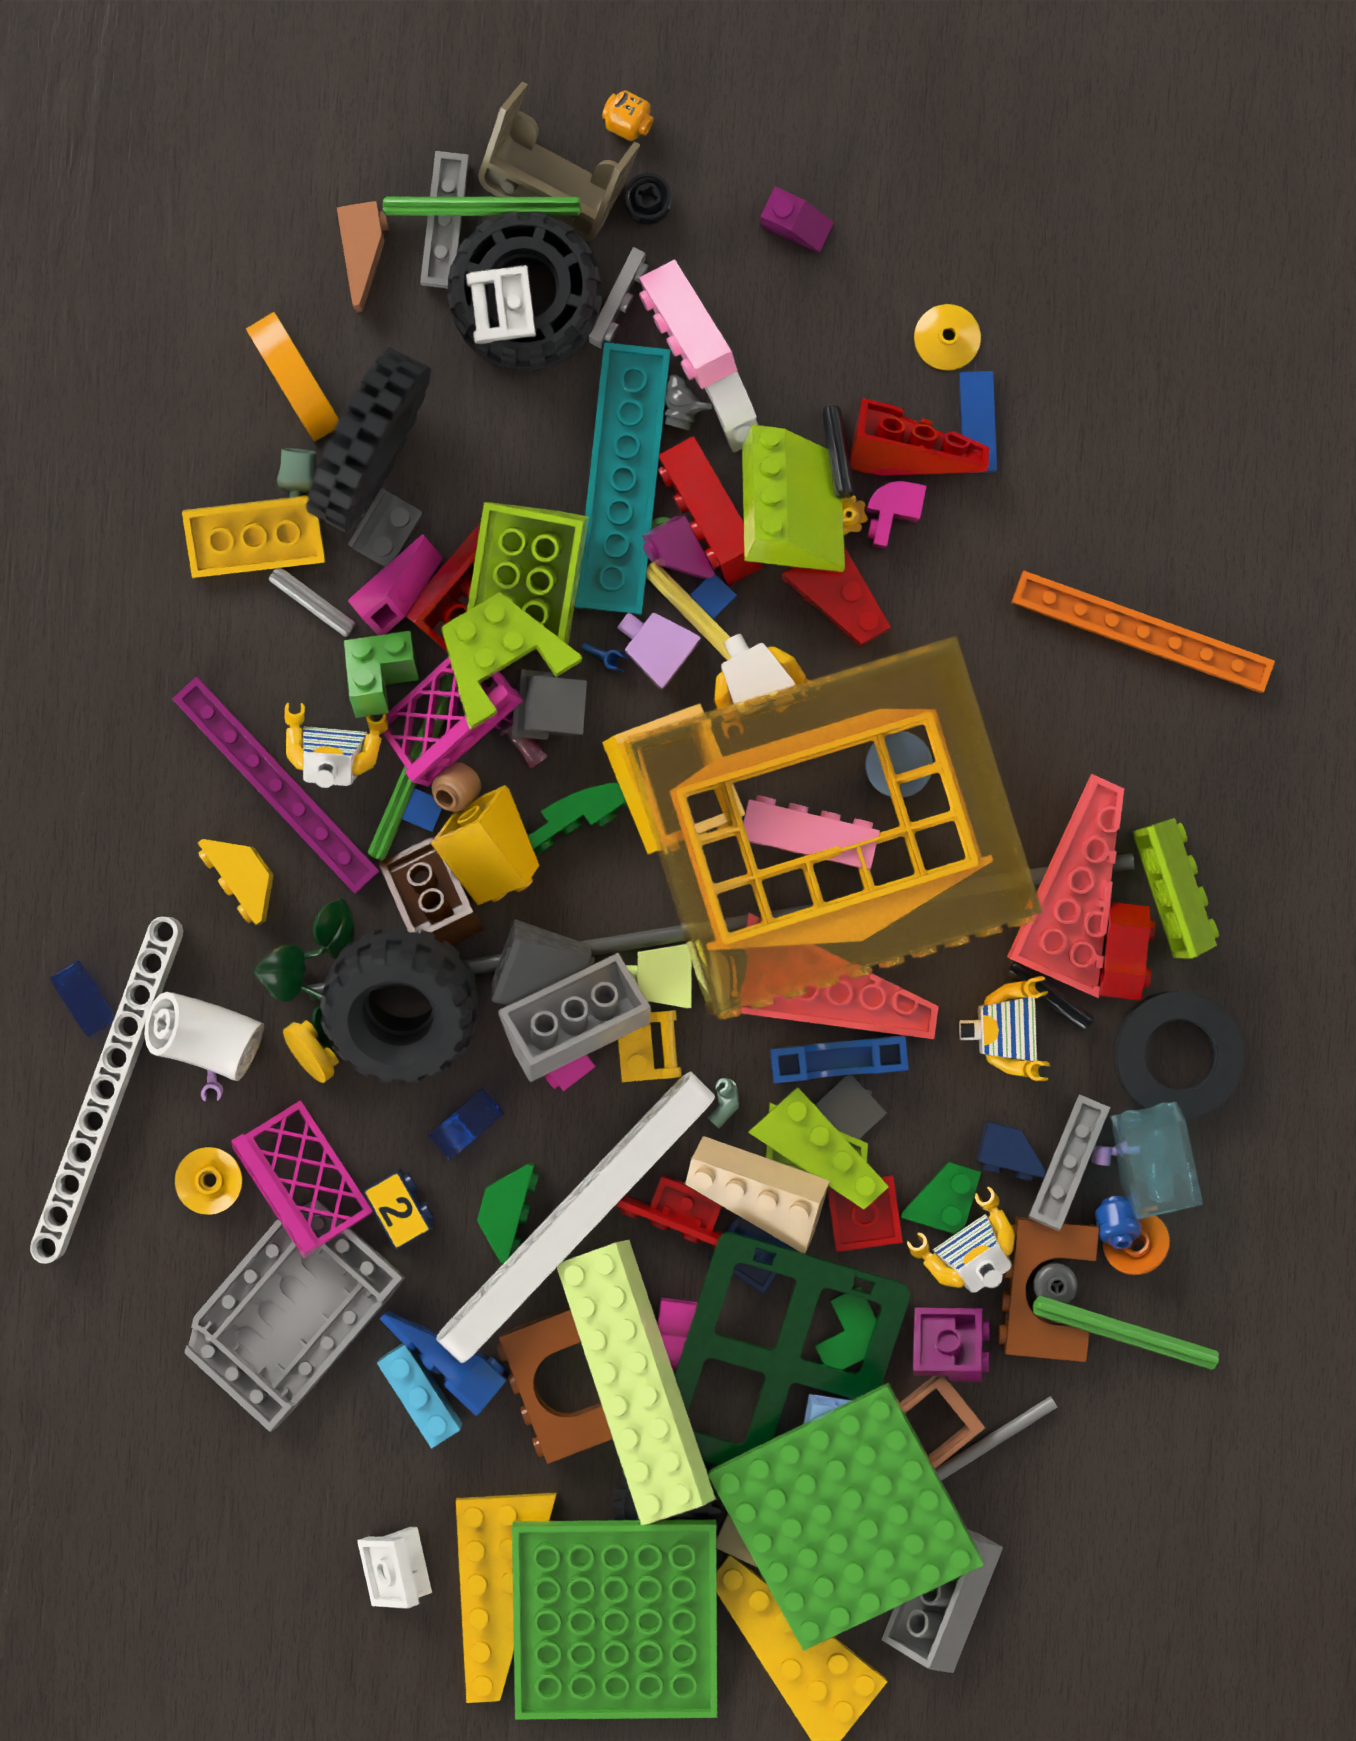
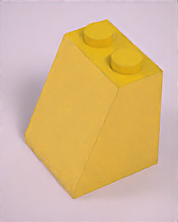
(488, 847)

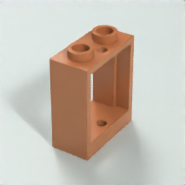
(972, 1423)

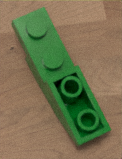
(594, 803)

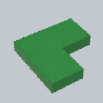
(852, 1343)

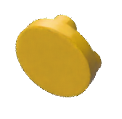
(309, 1052)

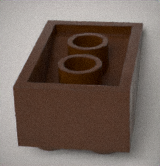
(430, 894)

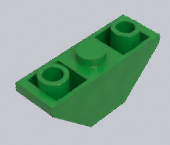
(505, 1209)

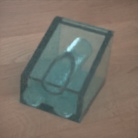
(1156, 1160)

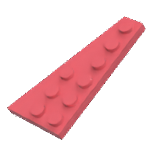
(1076, 894)

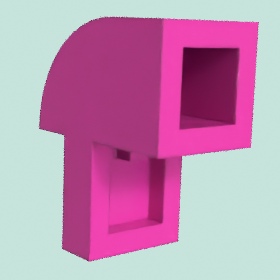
(897, 501)

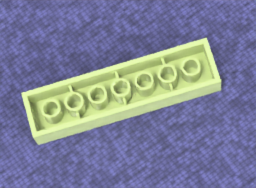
(635, 1382)

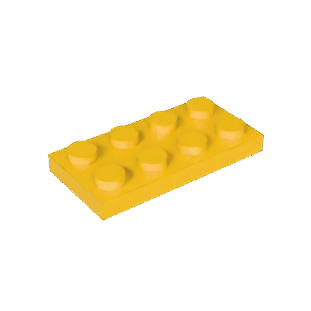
(252, 536)

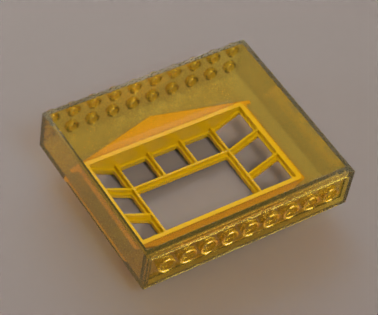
(880, 921)

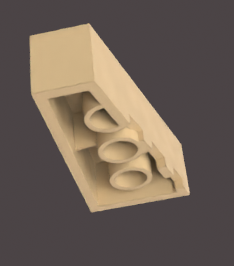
(759, 1190)

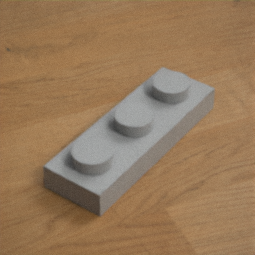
(619, 298)

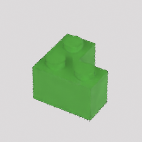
(376, 663)

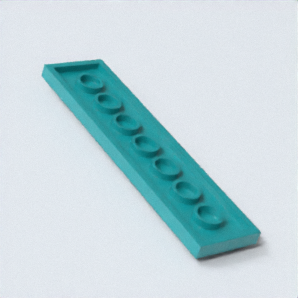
(623, 477)

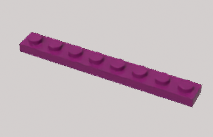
(276, 785)

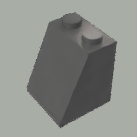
(534, 961)

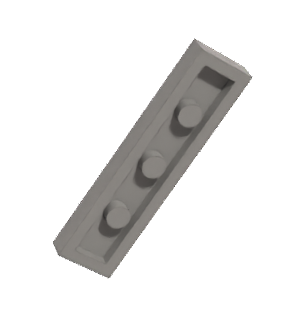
(444, 232)
(1069, 1163)

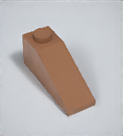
(362, 245)

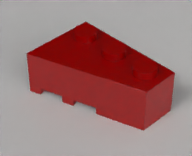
(841, 599)

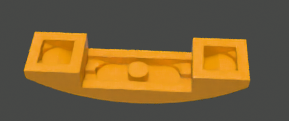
(293, 376)

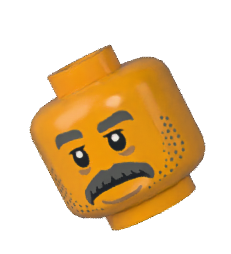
(627, 115)

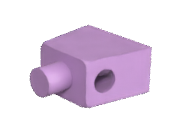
(658, 646)

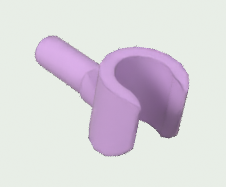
(212, 1083)
(1102, 1155)

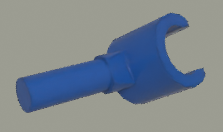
(608, 657)

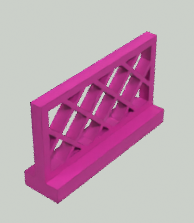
(458, 736)
(276, 1194)

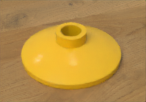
(942, 353)
(191, 1182)

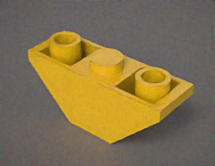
(241, 874)

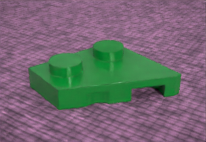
(945, 1199)

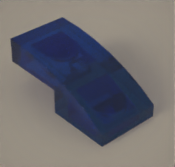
(83, 998)
(466, 1124)

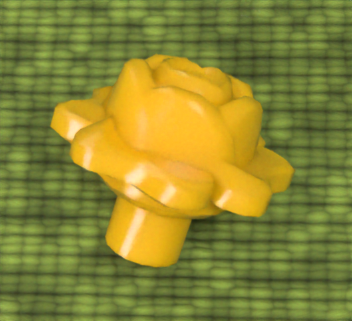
(853, 515)

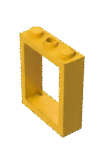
(622, 768)

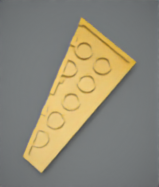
(487, 1585)
(823, 1684)

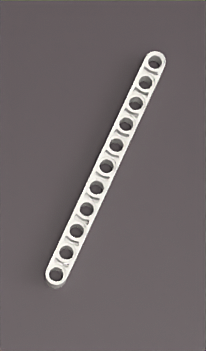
(95, 1101)
(575, 1217)

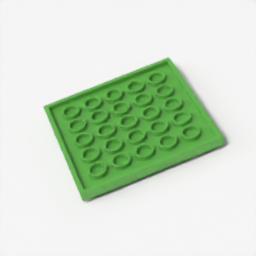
(846, 1517)
(615, 1619)

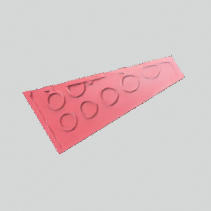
(857, 1004)

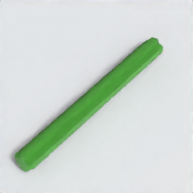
(480, 206)
(404, 788)
(1125, 1332)

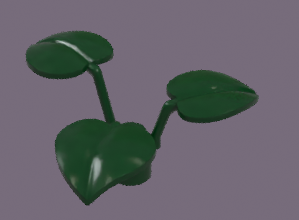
(285, 968)

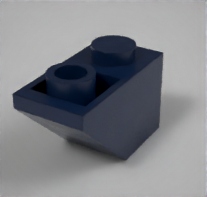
(1009, 1149)

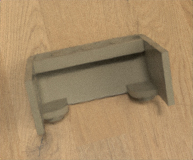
(524, 169)

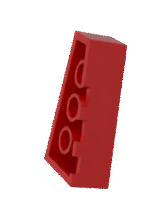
(709, 508)

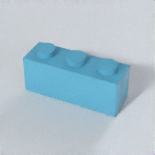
(420, 1394)

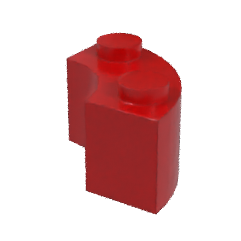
(1125, 960)

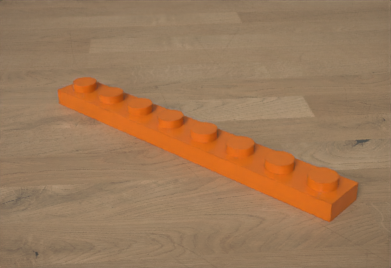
(1142, 632)

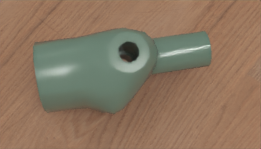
(296, 471)

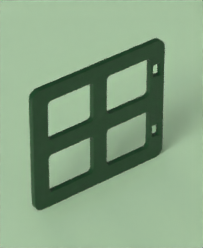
(783, 1362)

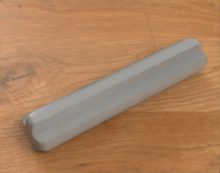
(312, 601)

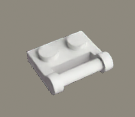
(512, 303)

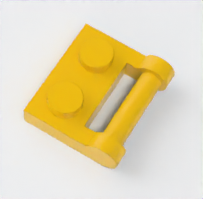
(637, 1051)

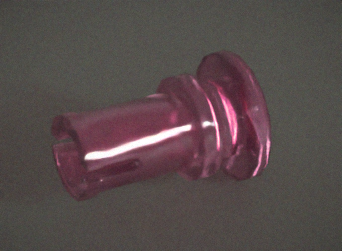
(527, 747)

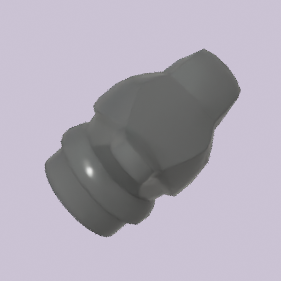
(682, 403)

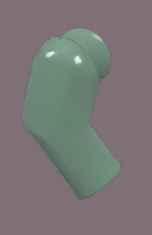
(728, 1101)

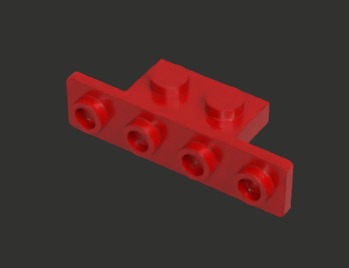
(677, 1208)

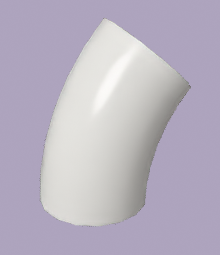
(202, 1034)

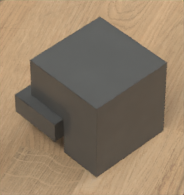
(548, 706)

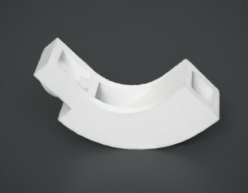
(732, 409)

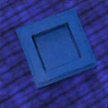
(713, 596)
(422, 810)

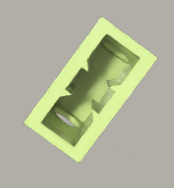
(664, 975)

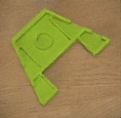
(492, 639)

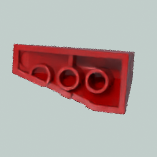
(897, 445)

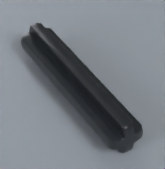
(838, 452)
(1054, 997)

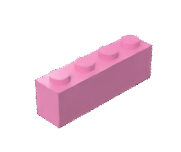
(687, 324)
(806, 833)

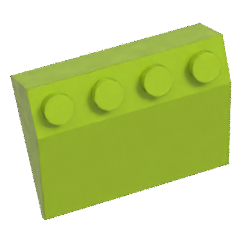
(790, 502)
(532, 561)
(1175, 889)

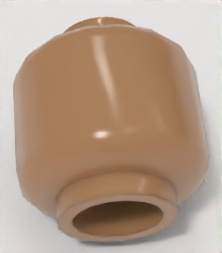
(456, 787)

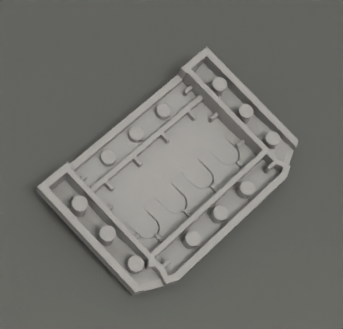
(288, 1316)

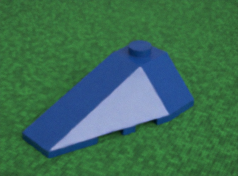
(470, 1382)

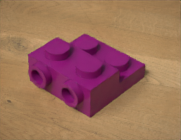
(950, 1343)

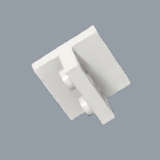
(395, 1568)

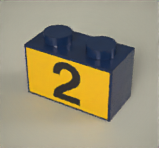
(399, 1208)

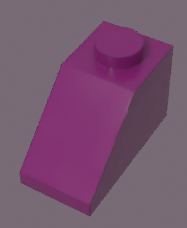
(795, 220)
(677, 548)

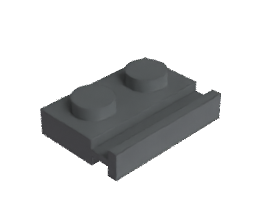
(385, 528)

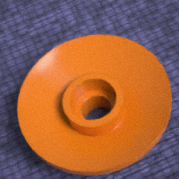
(1156, 1247)

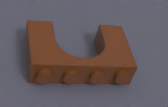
(1023, 1330)
(557, 1432)

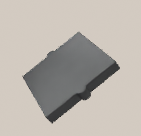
(850, 1107)

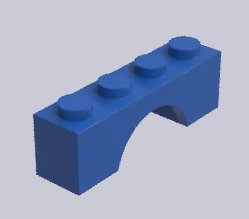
(839, 1058)

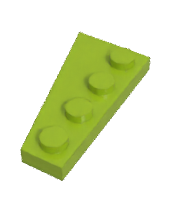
(811, 1142)

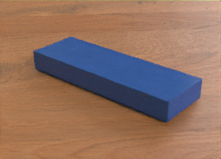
(978, 411)

